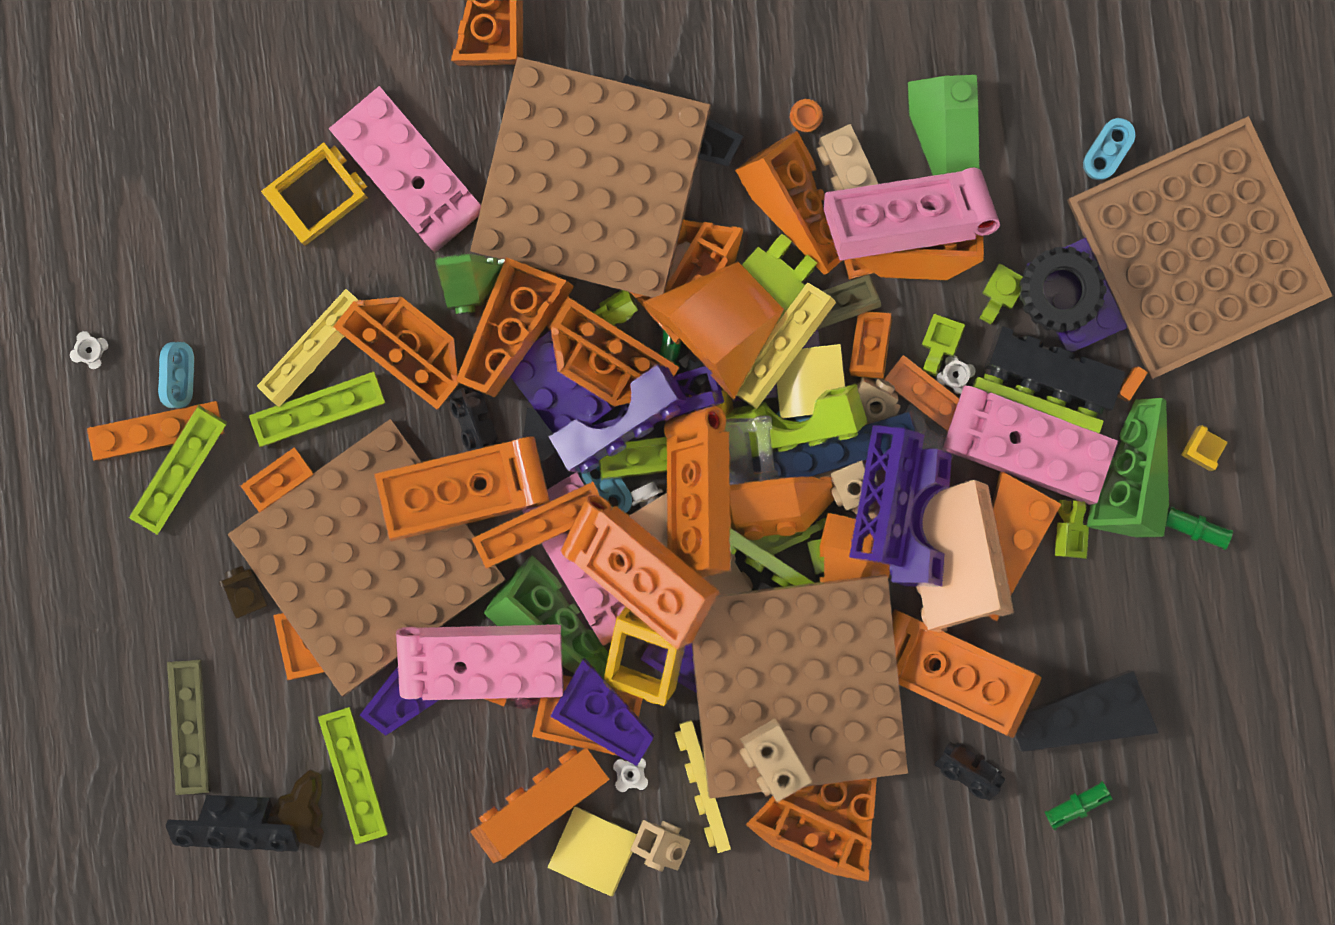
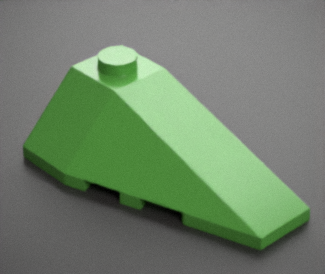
(946, 121)
(467, 280)
(1136, 484)
(535, 599)

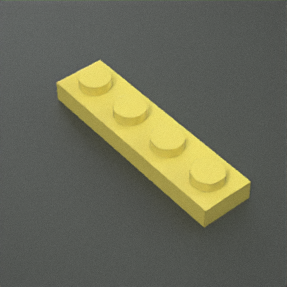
(785, 343)
(306, 353)
(696, 772)

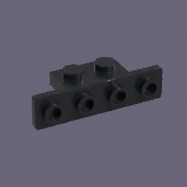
(235, 824)

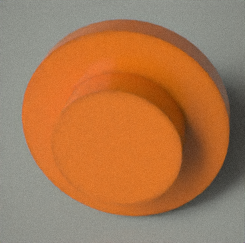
(806, 115)

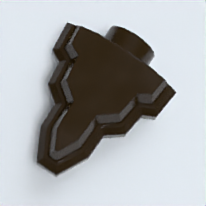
(302, 809)

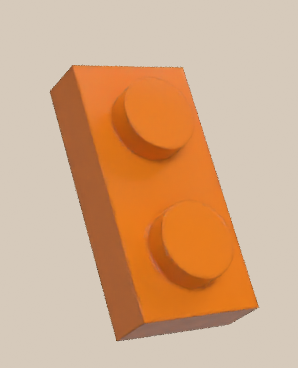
(871, 345)
(277, 479)

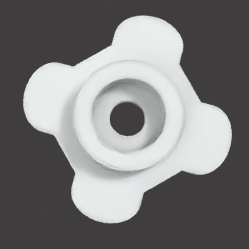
(84, 341)
(946, 376)
(645, 494)
(624, 782)

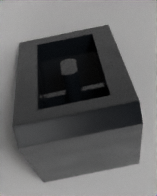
(537, 428)

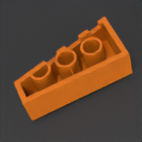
(540, 805)

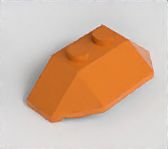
(929, 262)
(404, 345)
(600, 354)
(778, 505)

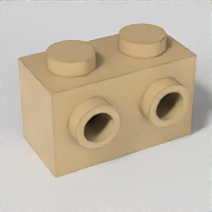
(846, 159)
(775, 761)

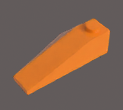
(785, 189)
(836, 548)

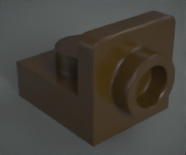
(243, 591)

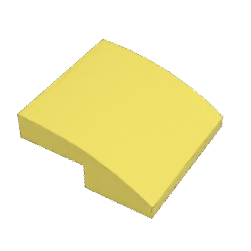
(807, 378)
(593, 851)

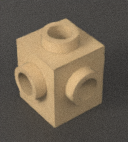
(878, 391)
(844, 480)
(660, 845)

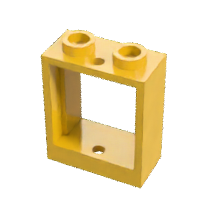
(336, 159)
(635, 682)

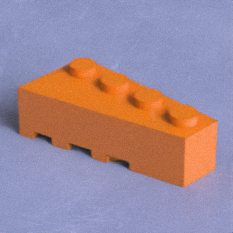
(490, 33)
(510, 324)
(1021, 523)

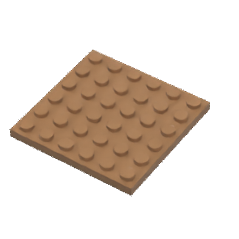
(590, 178)
(1200, 247)
(342, 578)
(813, 662)

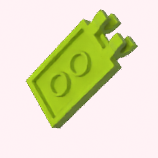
(775, 275)

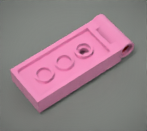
(395, 157)
(910, 214)
(1046, 449)
(594, 600)
(498, 662)

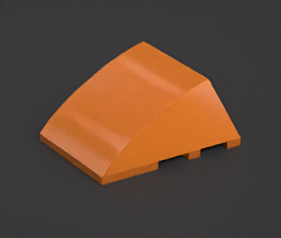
(699, 251)
(721, 321)
(823, 826)

